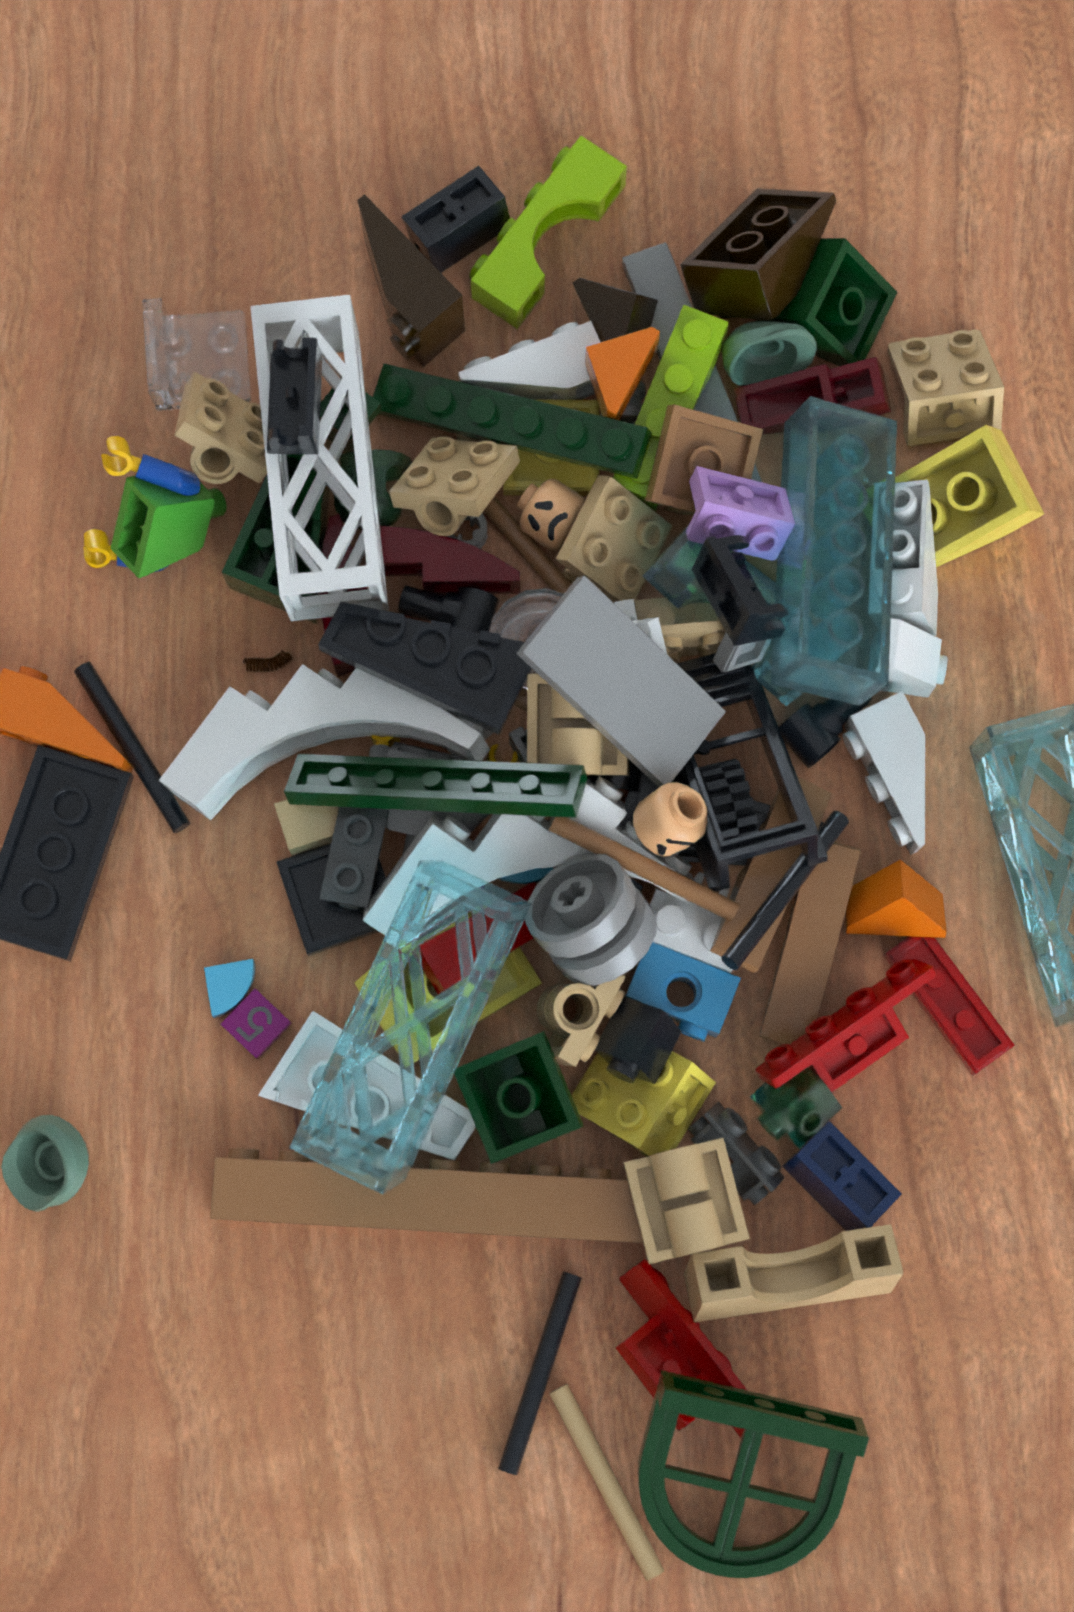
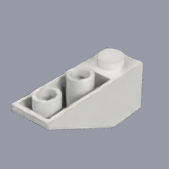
(541, 368)
(914, 562)
(894, 755)

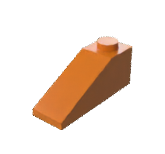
(41, 716)

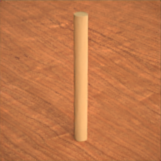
(607, 1482)

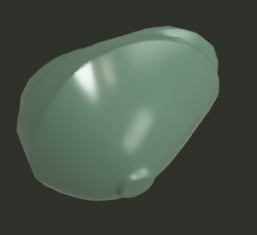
(766, 351)
(45, 1163)

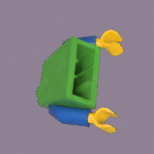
(159, 515)

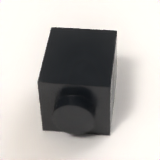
(637, 1041)

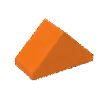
(619, 367)
(896, 904)

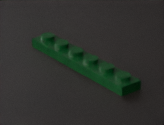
(512, 420)
(437, 785)

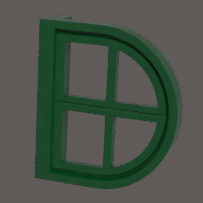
(757, 1415)

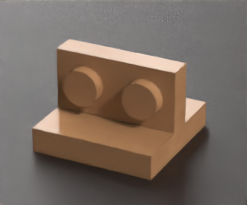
(700, 440)

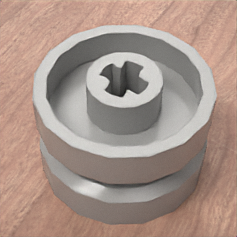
(591, 919)

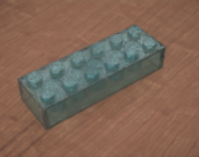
(839, 553)

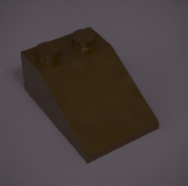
(758, 254)
(417, 299)

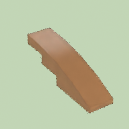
(763, 874)
(810, 946)

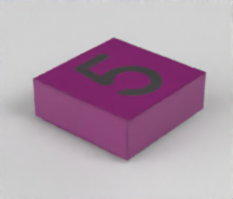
(256, 1023)

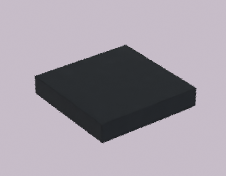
(320, 921)

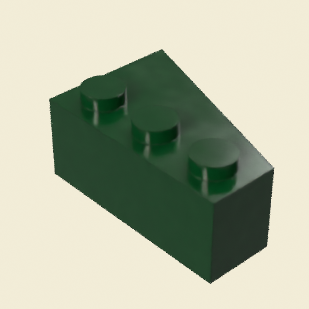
(252, 561)

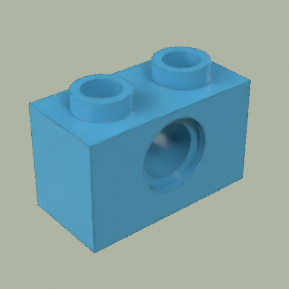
(711, 989)

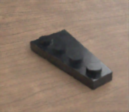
(445, 665)

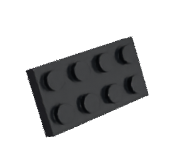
(57, 849)

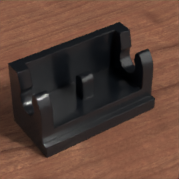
(457, 219)
(294, 398)
(734, 592)

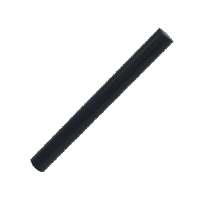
(131, 747)
(780, 896)
(539, 1373)

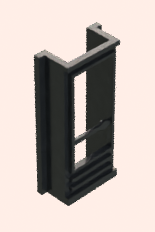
(711, 849)

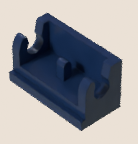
(842, 1179)

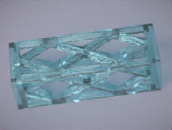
(1007, 798)
(412, 925)

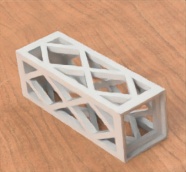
(336, 331)

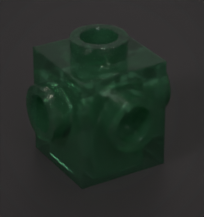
(796, 1107)

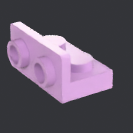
(743, 507)

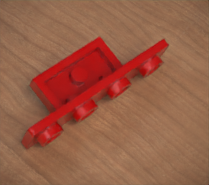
(854, 1035)
(669, 1338)

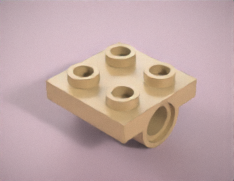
(222, 431)
(453, 481)
(613, 540)
(564, 736)
(577, 1038)
(686, 1200)

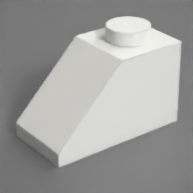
(914, 660)

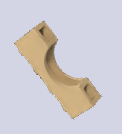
(745, 1283)

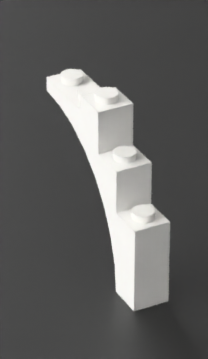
(250, 735)
(509, 847)

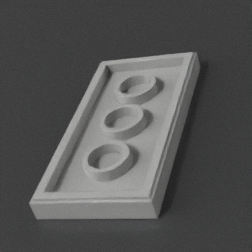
(621, 681)

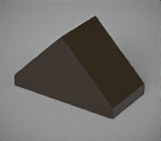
(614, 310)

